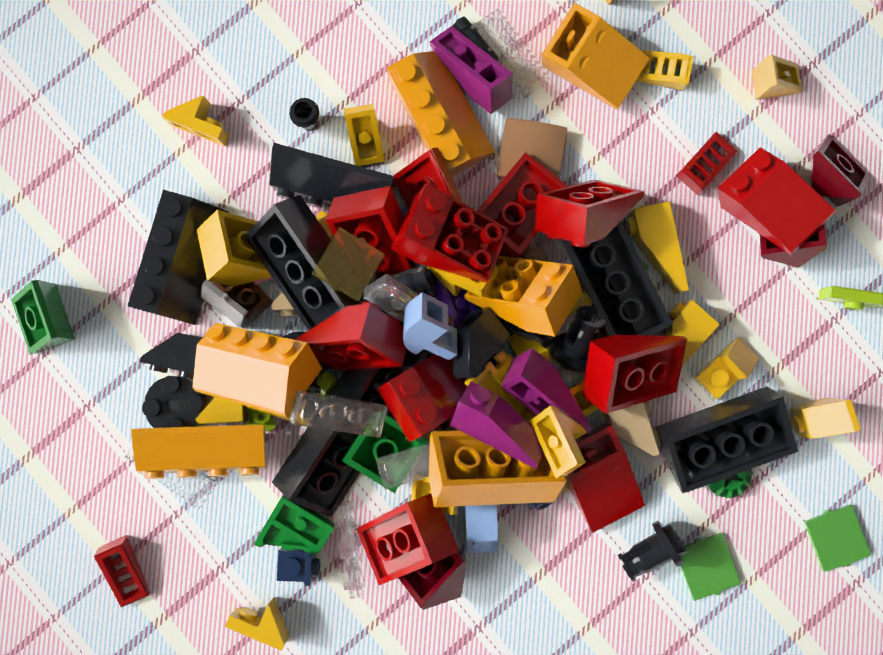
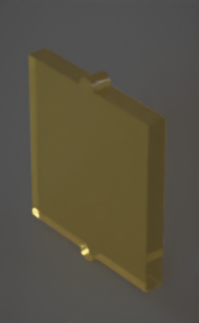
(348, 264)

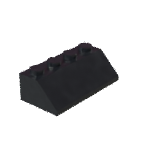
(320, 177)
(290, 247)
(172, 261)
(619, 285)
(727, 439)

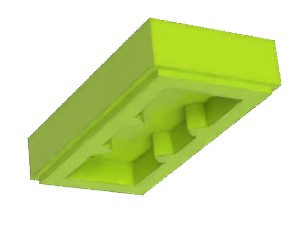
(851, 298)

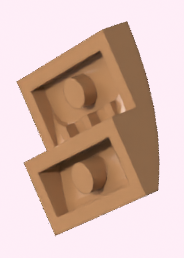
(538, 139)

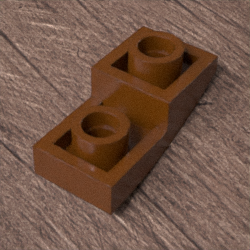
(249, 297)

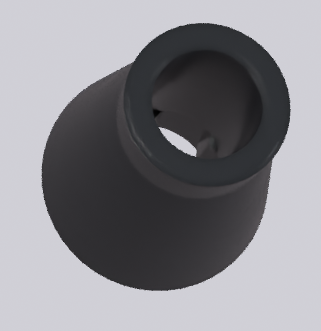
(302, 109)

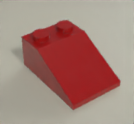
(774, 201)
(515, 202)
(584, 210)
(375, 218)
(357, 339)
(632, 369)
(423, 396)
(407, 539)

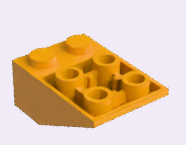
(594, 56)
(531, 294)

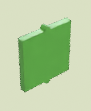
(837, 538)
(708, 567)

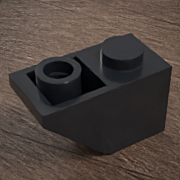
(478, 340)
(174, 353)

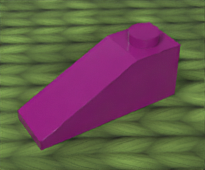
(474, 69)
(539, 385)
(496, 424)

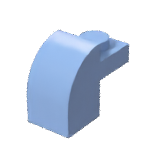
(428, 327)
(481, 528)

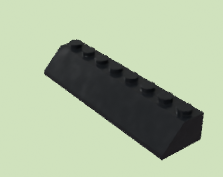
(315, 468)

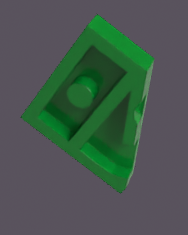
(295, 528)

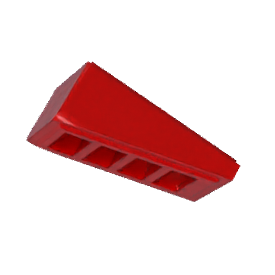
(691, 179)
(112, 576)

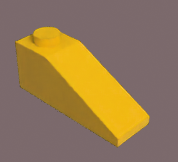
(657, 239)

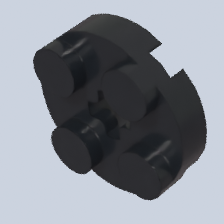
(157, 403)

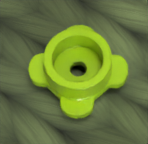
(326, 382)
(267, 421)

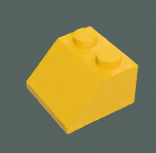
(226, 251)

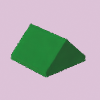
(42, 316)
(367, 448)

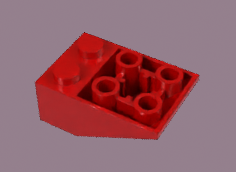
(449, 235)
(605, 483)

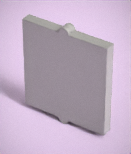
(223, 303)

